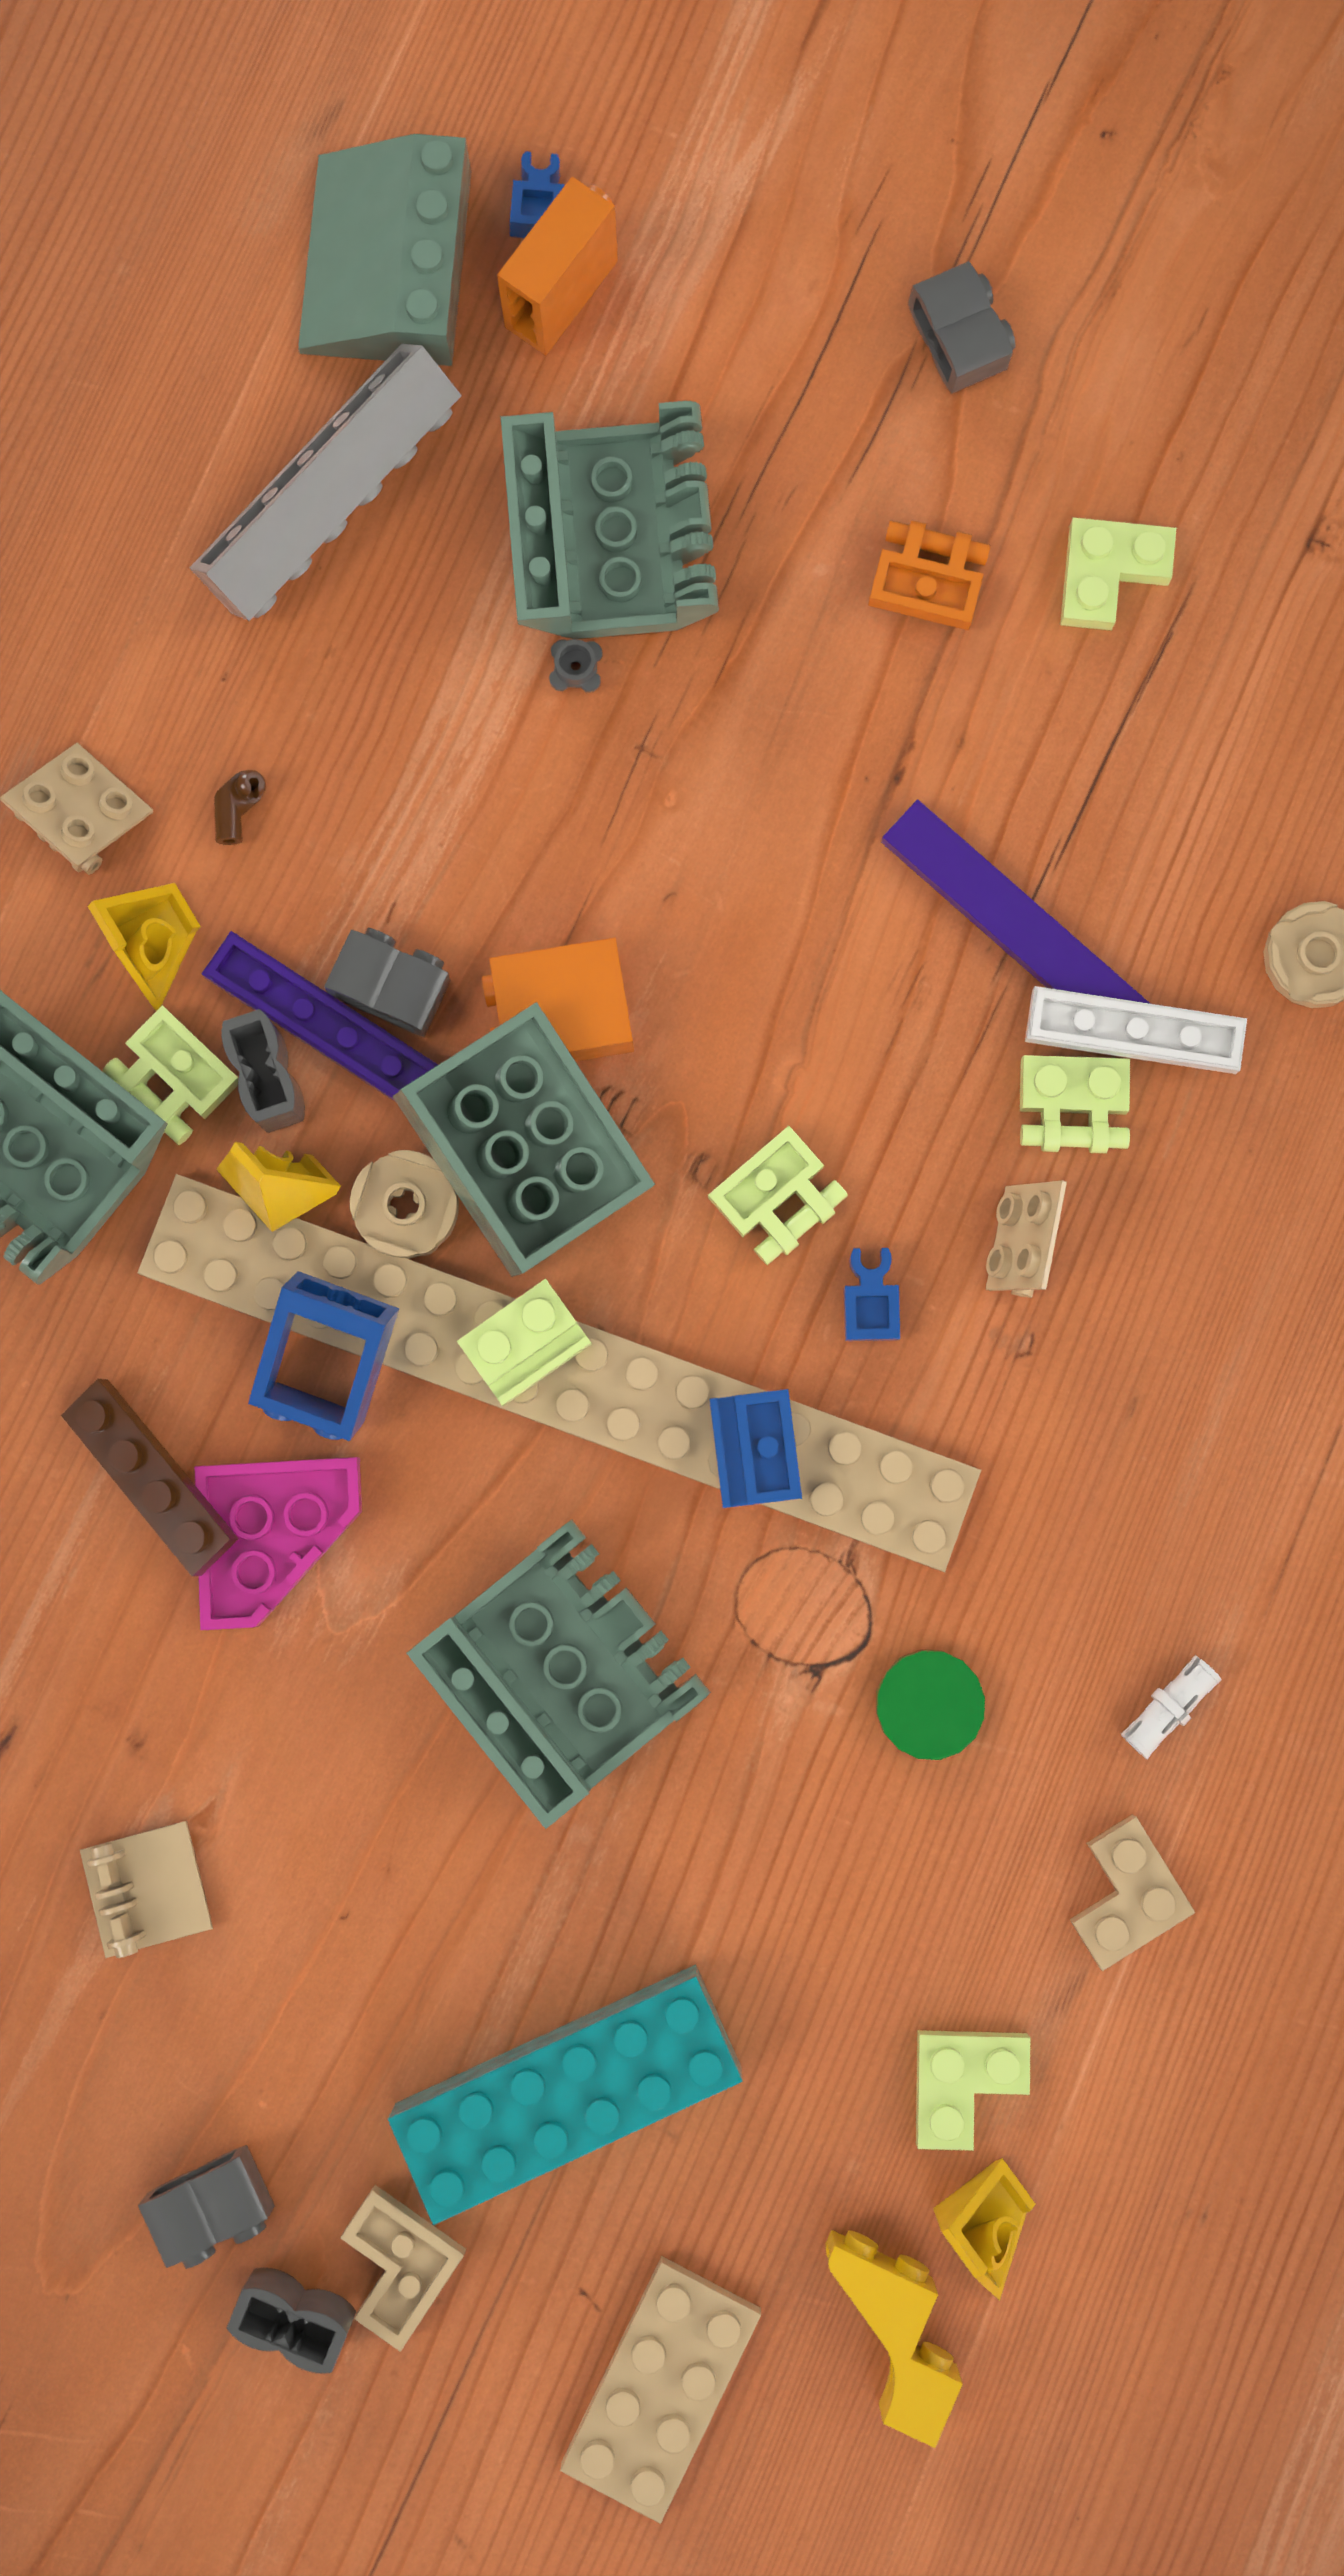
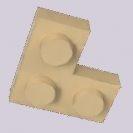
(1144, 1899)
(415, 2264)

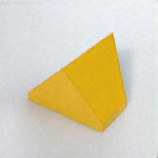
(148, 934)
(274, 1185)
(985, 2223)

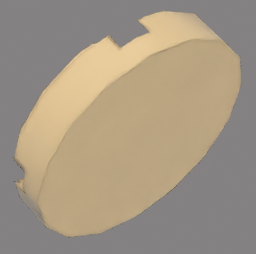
(1308, 955)

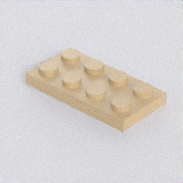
(660, 2389)

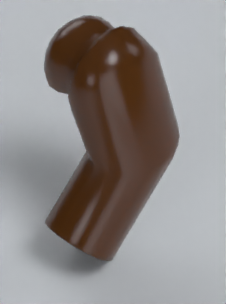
(233, 802)

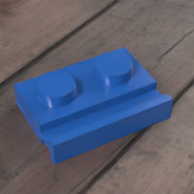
(755, 1448)

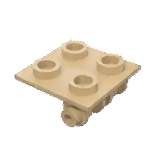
(76, 807)
(1025, 1237)
(146, 1889)

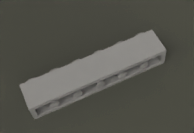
(327, 482)

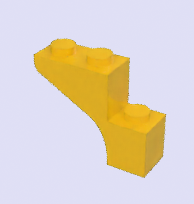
(896, 2304)

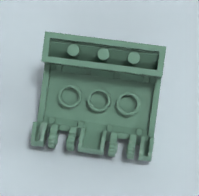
(609, 524)
(66, 1144)
(555, 1676)

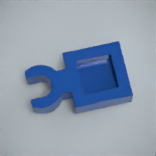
(533, 194)
(871, 1307)

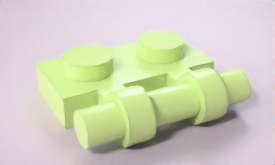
(182, 1063)
(1075, 1086)
(766, 1183)

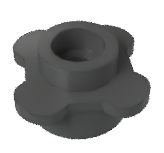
(573, 651)

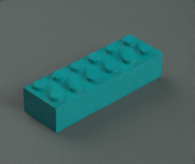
(564, 2094)

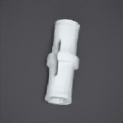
(1171, 1706)

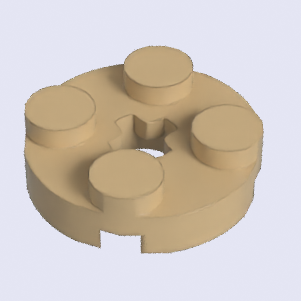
(389, 1178)

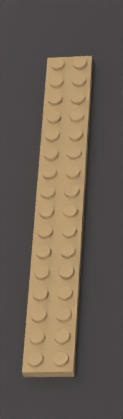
(605, 1394)

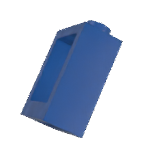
(342, 1311)

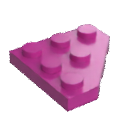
(284, 1525)

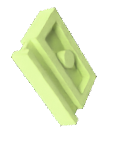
(524, 1342)

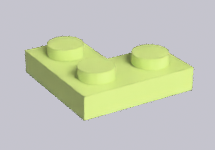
(1104, 554)
(956, 2067)

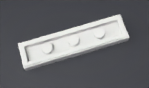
(1136, 1030)

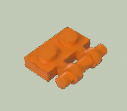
(927, 587)

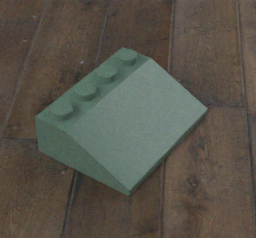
(387, 248)
(524, 1140)

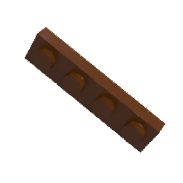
(149, 1477)

